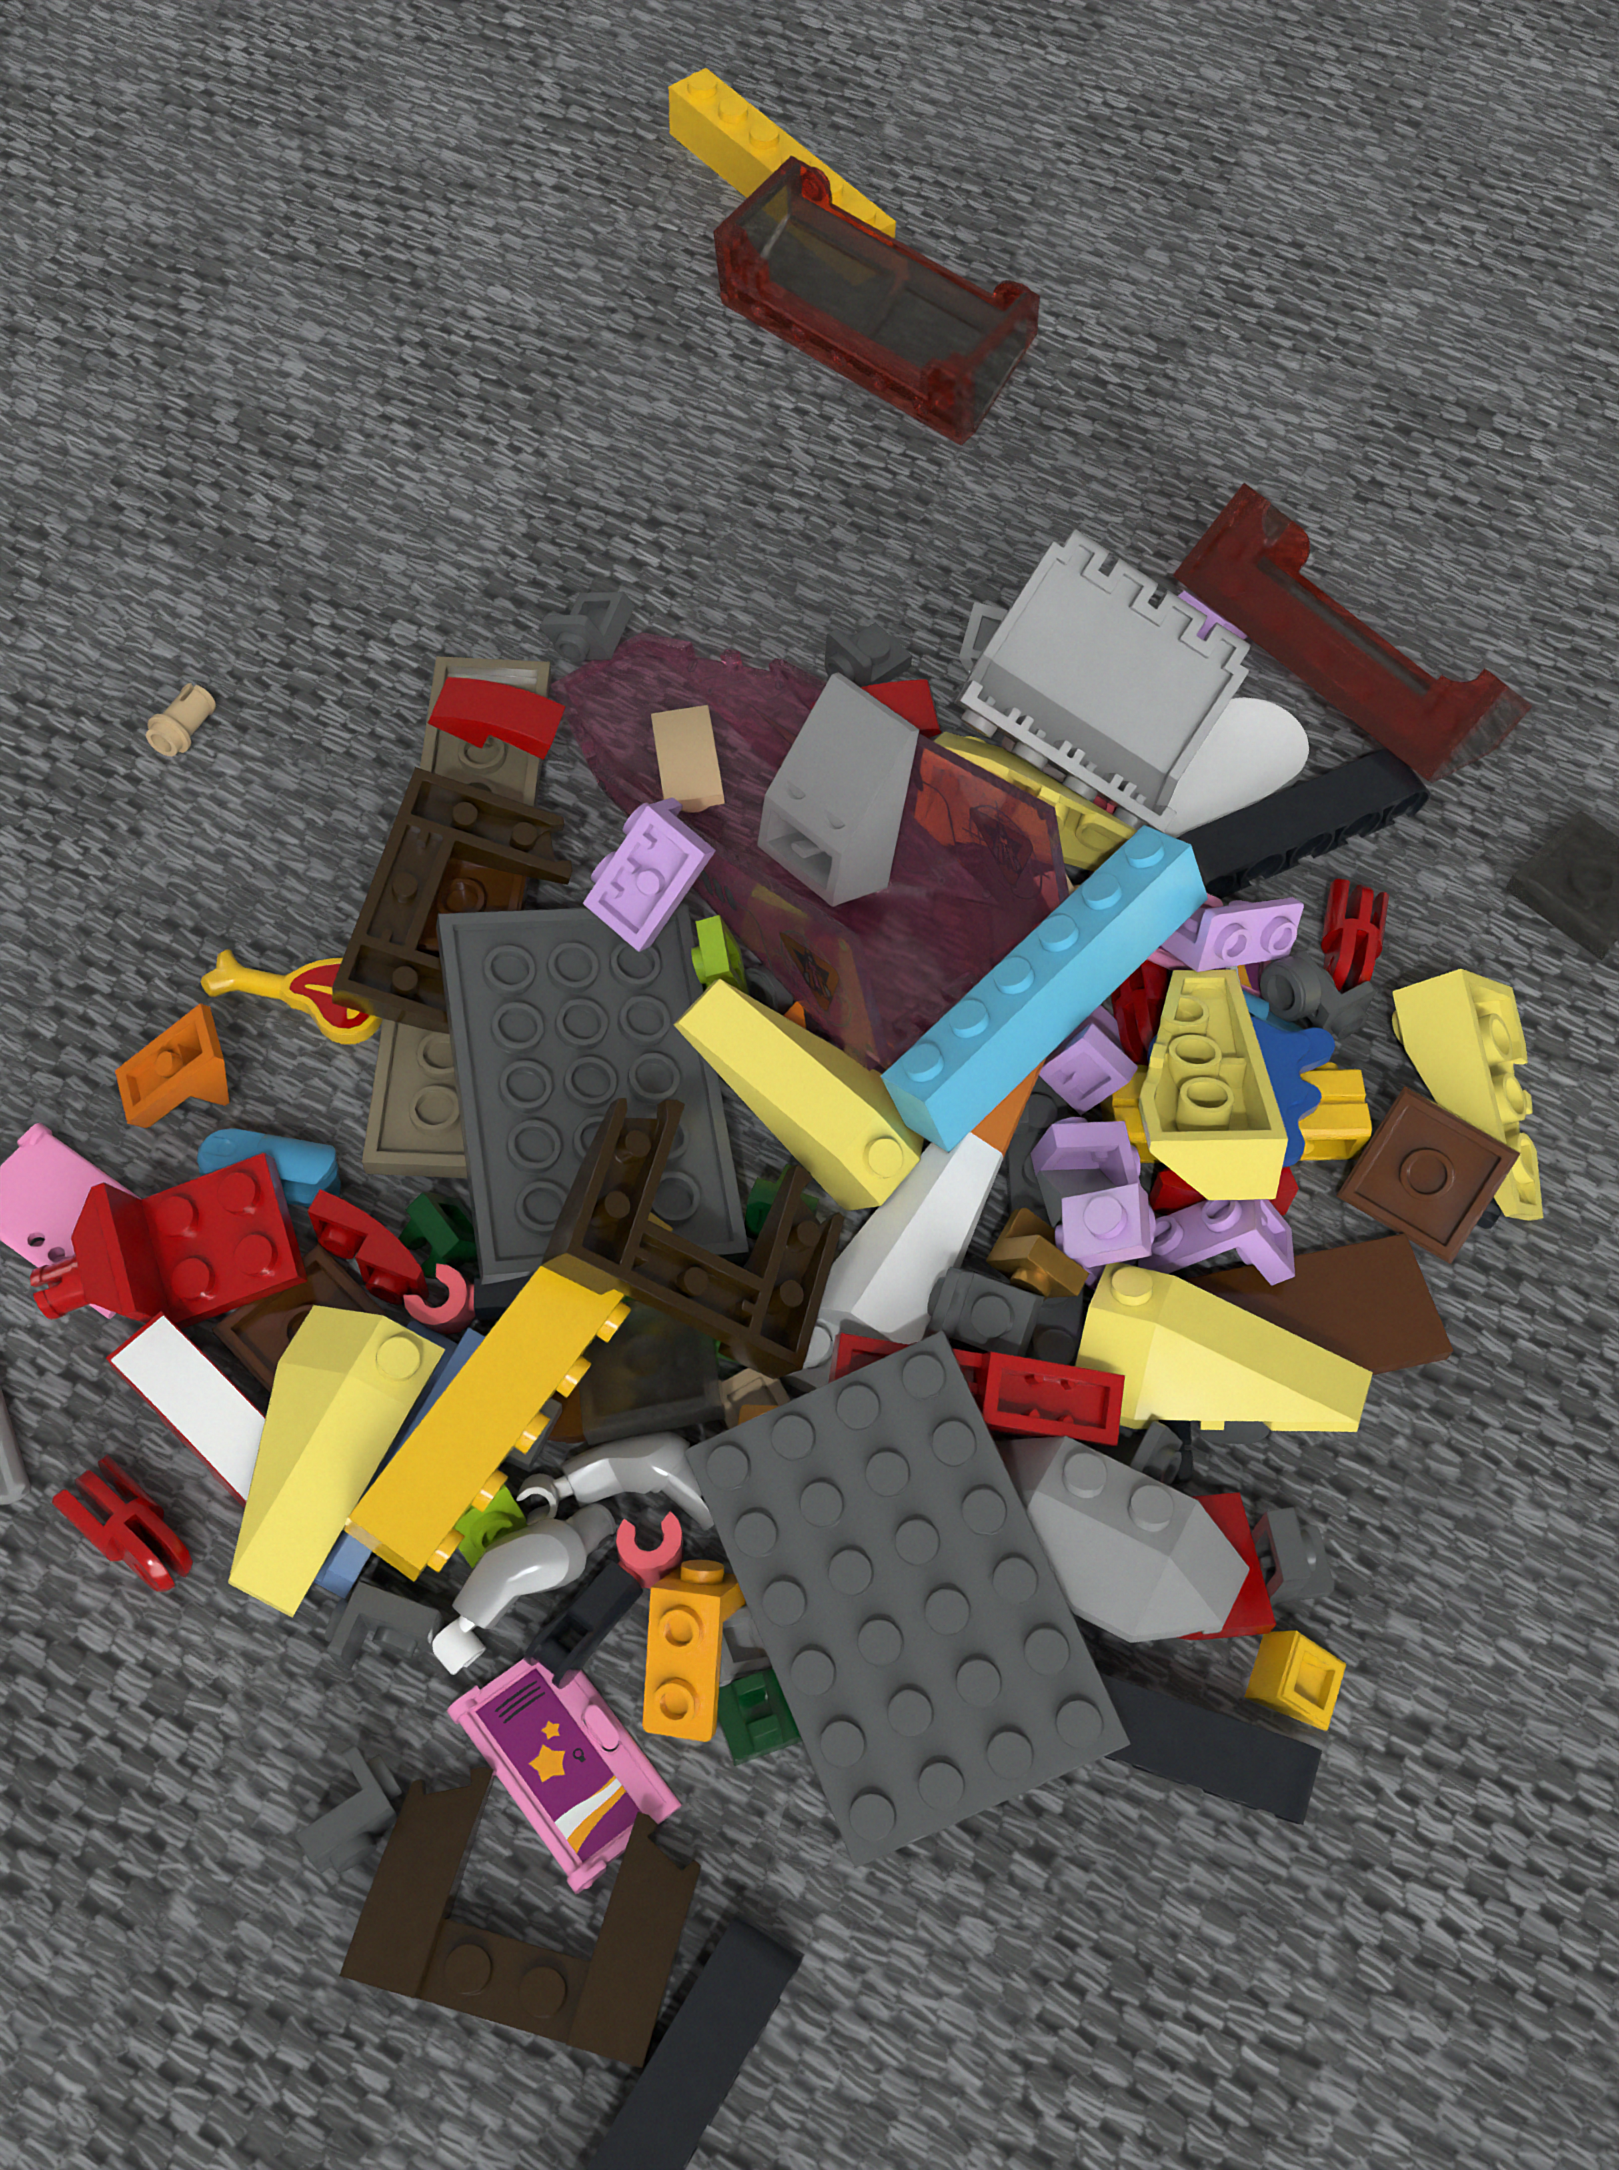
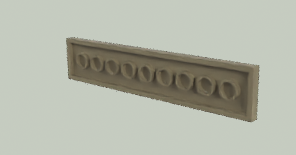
(414, 1091)

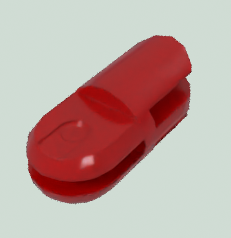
(1353, 933)
(1139, 1007)
(126, 1525)

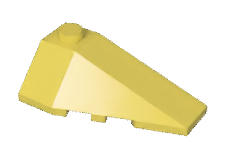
(1085, 830)
(1464, 1045)
(807, 1094)
(1210, 1094)
(1211, 1360)
(325, 1434)

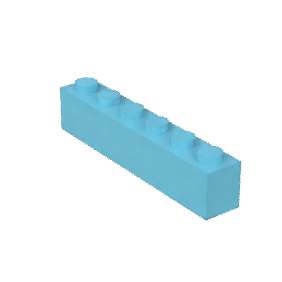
(1045, 987)

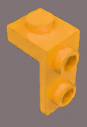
(686, 1649)

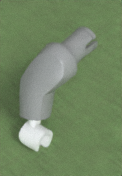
(628, 1464)
(516, 1565)

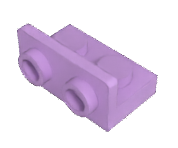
(648, 873)
(1236, 934)

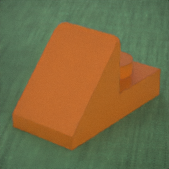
(173, 1067)

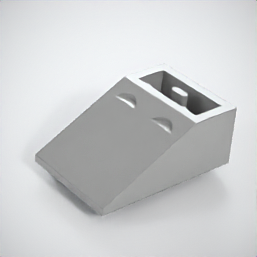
(841, 794)

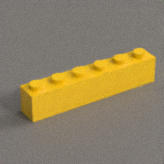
(749, 146)
(480, 1418)

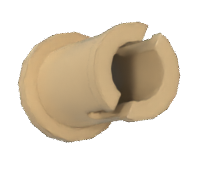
(175, 726)

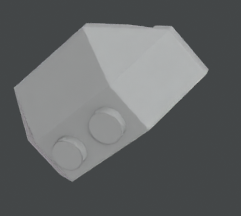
(1124, 1543)

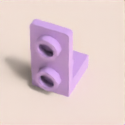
(1089, 1063)
(1221, 1225)

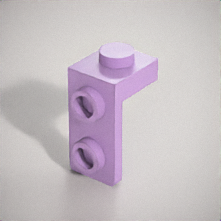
(1091, 1145)
(1105, 1228)

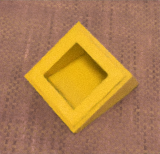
(1296, 1678)

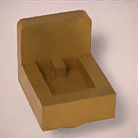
(1032, 1261)

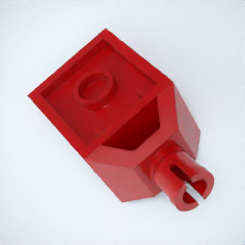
(179, 1250)

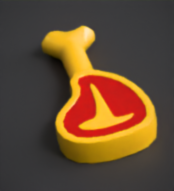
(303, 989)

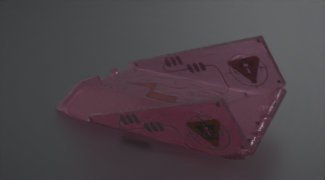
(967, 872)

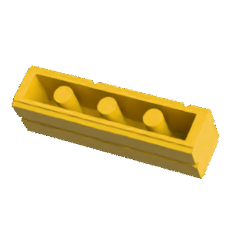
(1332, 1132)

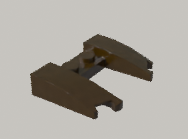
(435, 823)
(609, 1244)
(594, 2006)

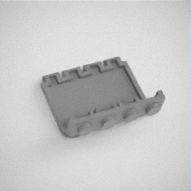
(1104, 680)

